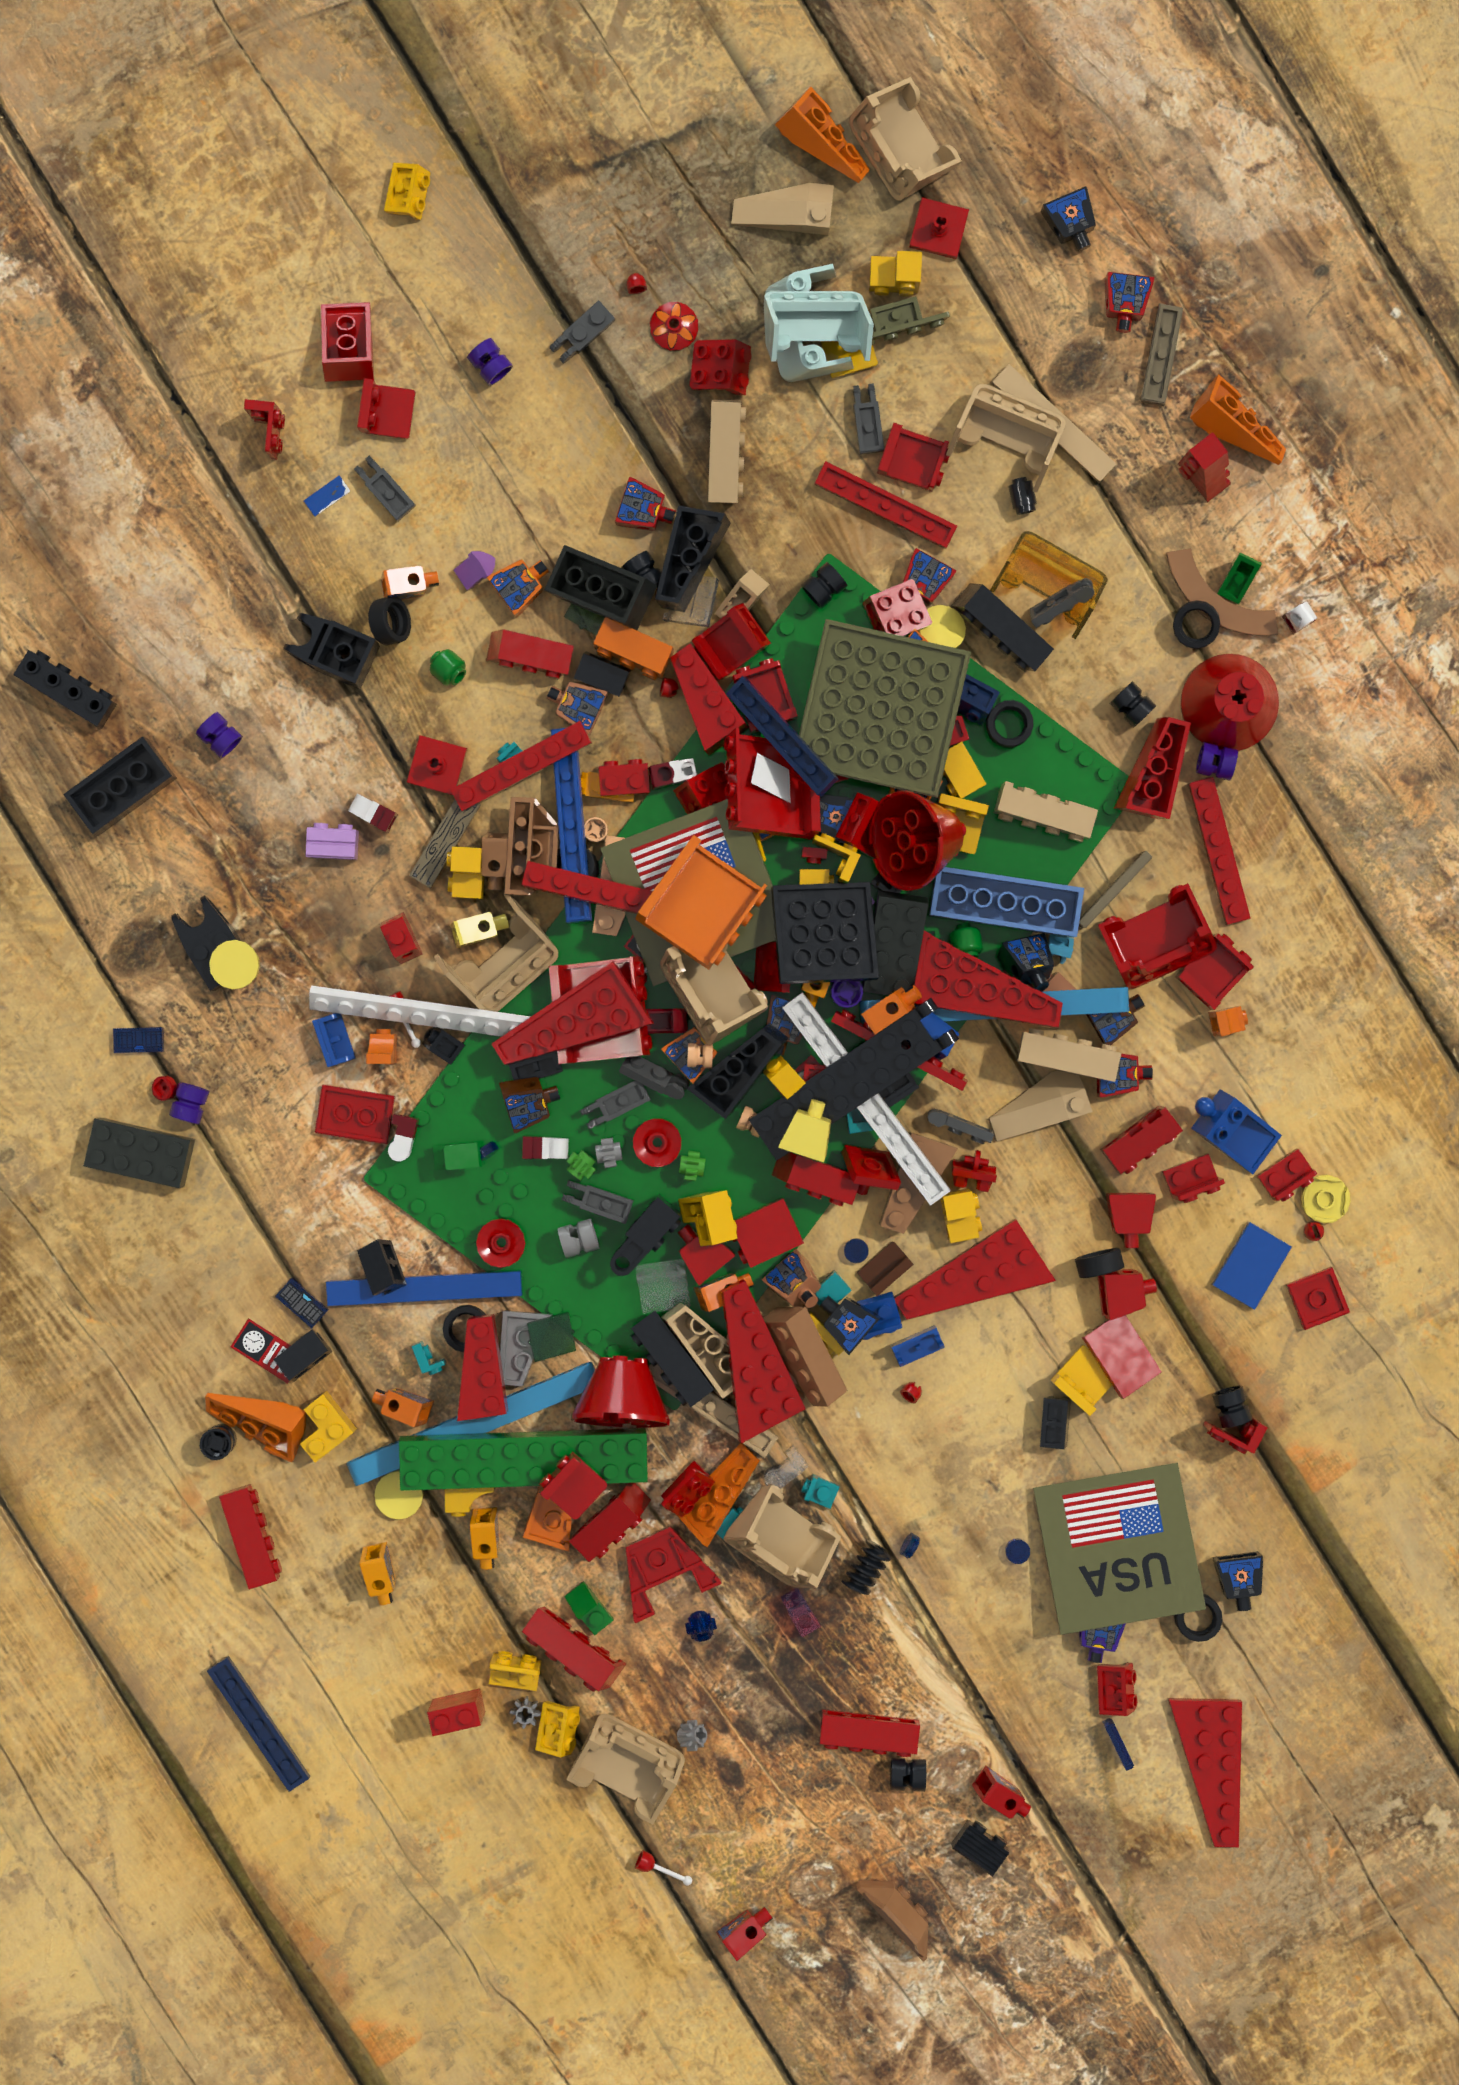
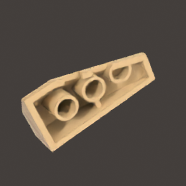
(794, 209)
(1048, 1102)

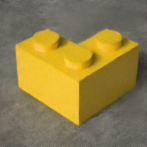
(896, 274)
(466, 869)
(711, 1215)
(959, 1215)
(332, 1427)

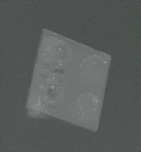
(662, 1285)

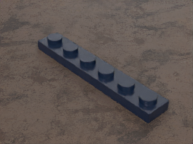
(782, 736)
(258, 1723)

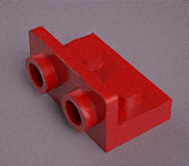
(1287, 1175)
(1116, 1689)

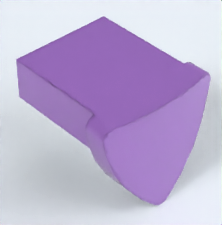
(475, 568)

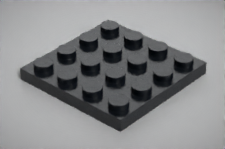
(824, 933)

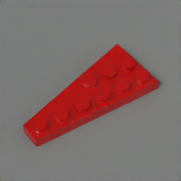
(974, 987)
(586, 1013)
(1212, 1748)

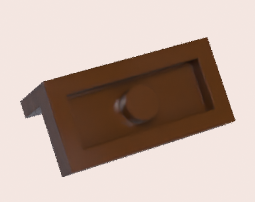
(885, 1268)

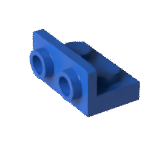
(887, 1309)

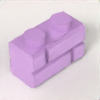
(332, 843)

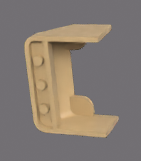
(1011, 424)
(509, 968)

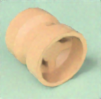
(593, 827)
(694, 1055)
(744, 1123)

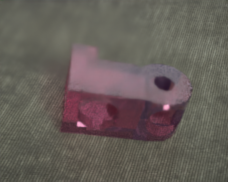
(800, 1612)

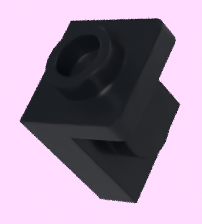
(442, 1044)

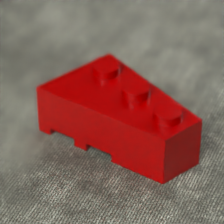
(1206, 467)
(529, 653)
(1141, 1140)
(816, 1178)

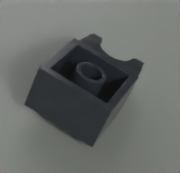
(326, 648)
(203, 939)
(646, 1234)

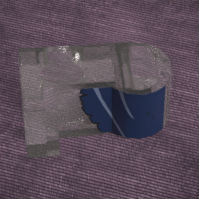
(786, 1470)

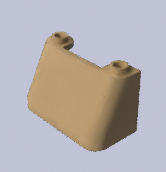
(900, 141)
(713, 998)
(783, 1540)
(629, 1764)

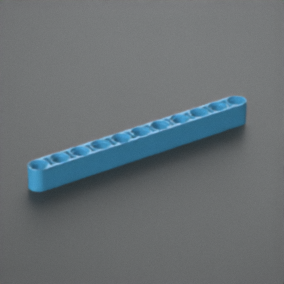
(1074, 1003)
(519, 1405)

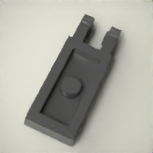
(584, 331)
(868, 422)
(386, 490)
(1061, 601)
(654, 1077)
(618, 1102)
(959, 1125)
(600, 1202)

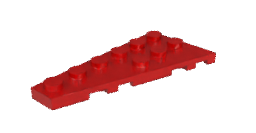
(987, 1270)
(758, 1374)

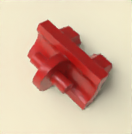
(974, 1168)

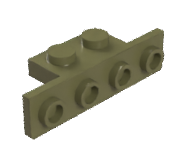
(901, 317)

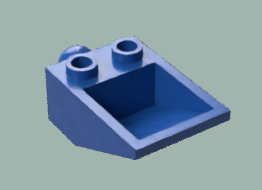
(1234, 1130)

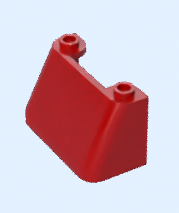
(1159, 938)

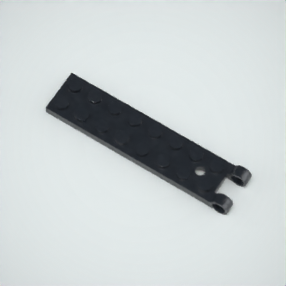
(856, 1075)

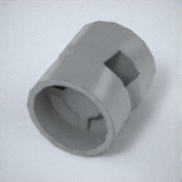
(578, 1238)

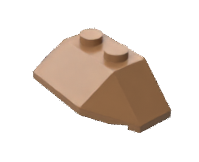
(532, 838)
(899, 1912)

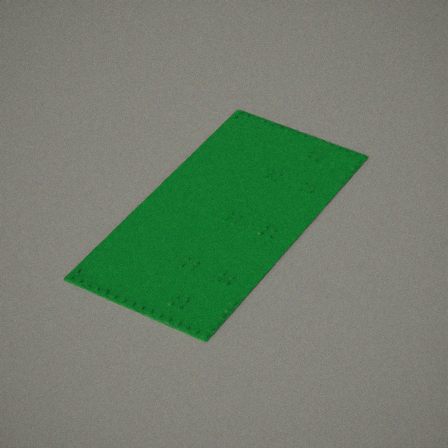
(467, 1096)

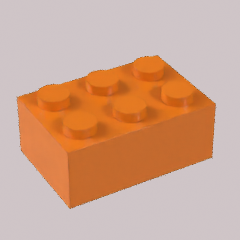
(633, 649)

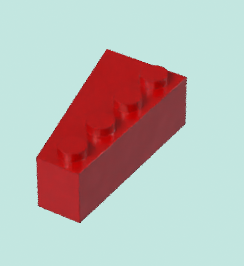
(1157, 770)

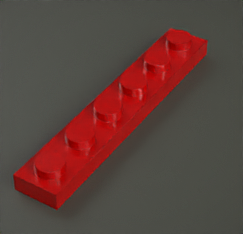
(885, 505)
(521, 766)
(1219, 850)
(584, 887)
(932, 1066)

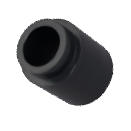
(1022, 496)

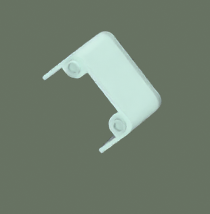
(817, 317)
(807, 361)

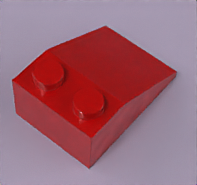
(347, 341)

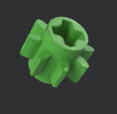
(581, 1165)
(692, 1165)

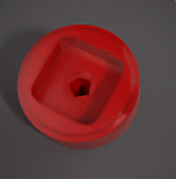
(164, 1088)

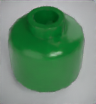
(447, 667)
(967, 939)

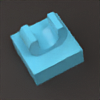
(1061, 946)

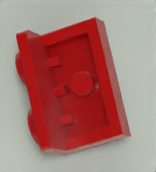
(624, 779)

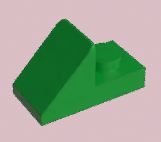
(1239, 578)
(457, 1156)
(588, 1608)

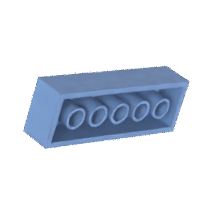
(1006, 902)

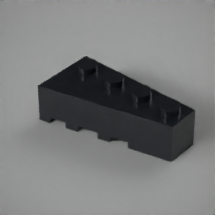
(690, 550)
(1002, 626)
(735, 1075)

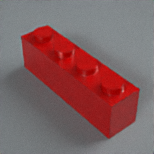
(250, 1537)
(869, 1732)

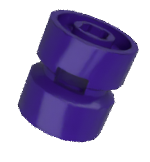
(495, 368)
(219, 735)
(1225, 761)
(846, 993)
(189, 1103)

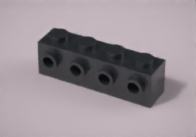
(65, 689)
(672, 1359)

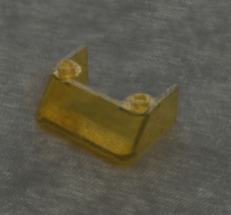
(1049, 570)

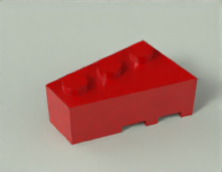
(611, 1522)

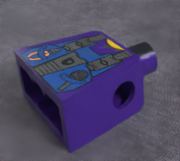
(1101, 1639)

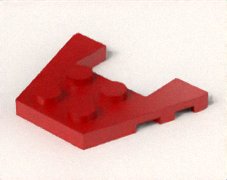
(659, 1560)

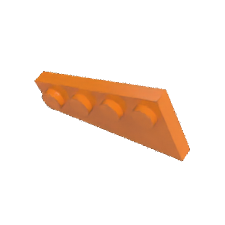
(729, 1481)
(548, 1524)

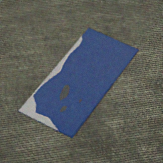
(327, 495)

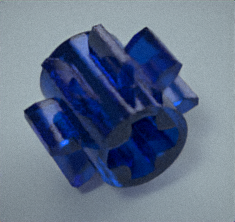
(700, 1626)

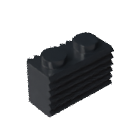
(980, 1847)

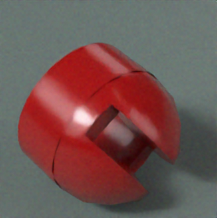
(636, 284)
(668, 688)
(1309, 1233)
(911, 1392)

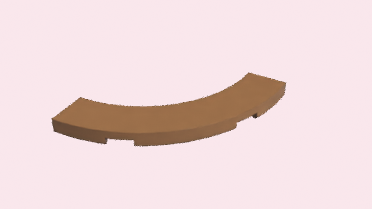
(1231, 616)

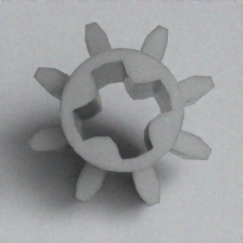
(608, 1152)
(531, 1710)
(692, 1735)

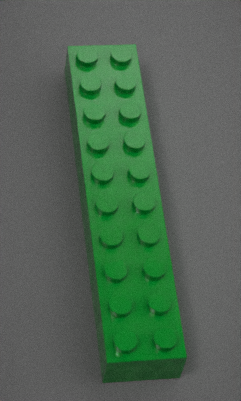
(518, 1457)

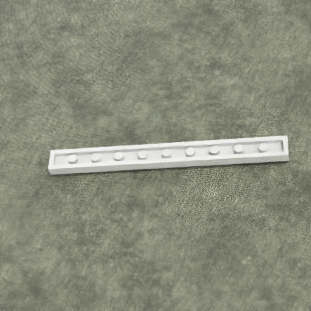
(413, 1011)
(875, 1109)

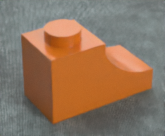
(1228, 1021)
(382, 1047)

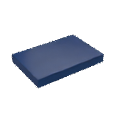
(1251, 1265)

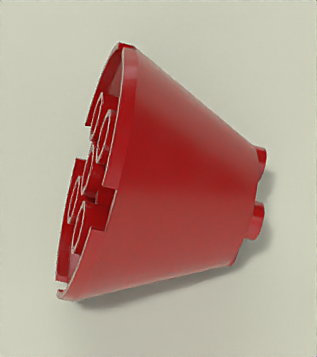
(1213, 713)
(913, 839)
(621, 1394)

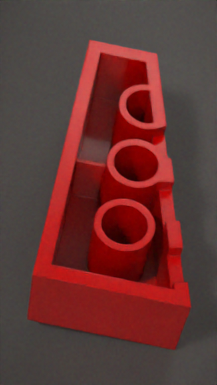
(706, 700)
(482, 1373)
(572, 1650)

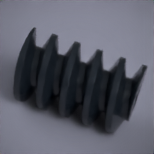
(867, 1569)

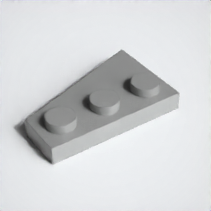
(514, 1349)

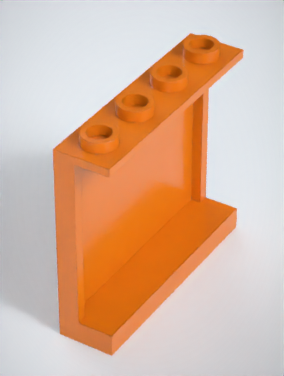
(701, 904)

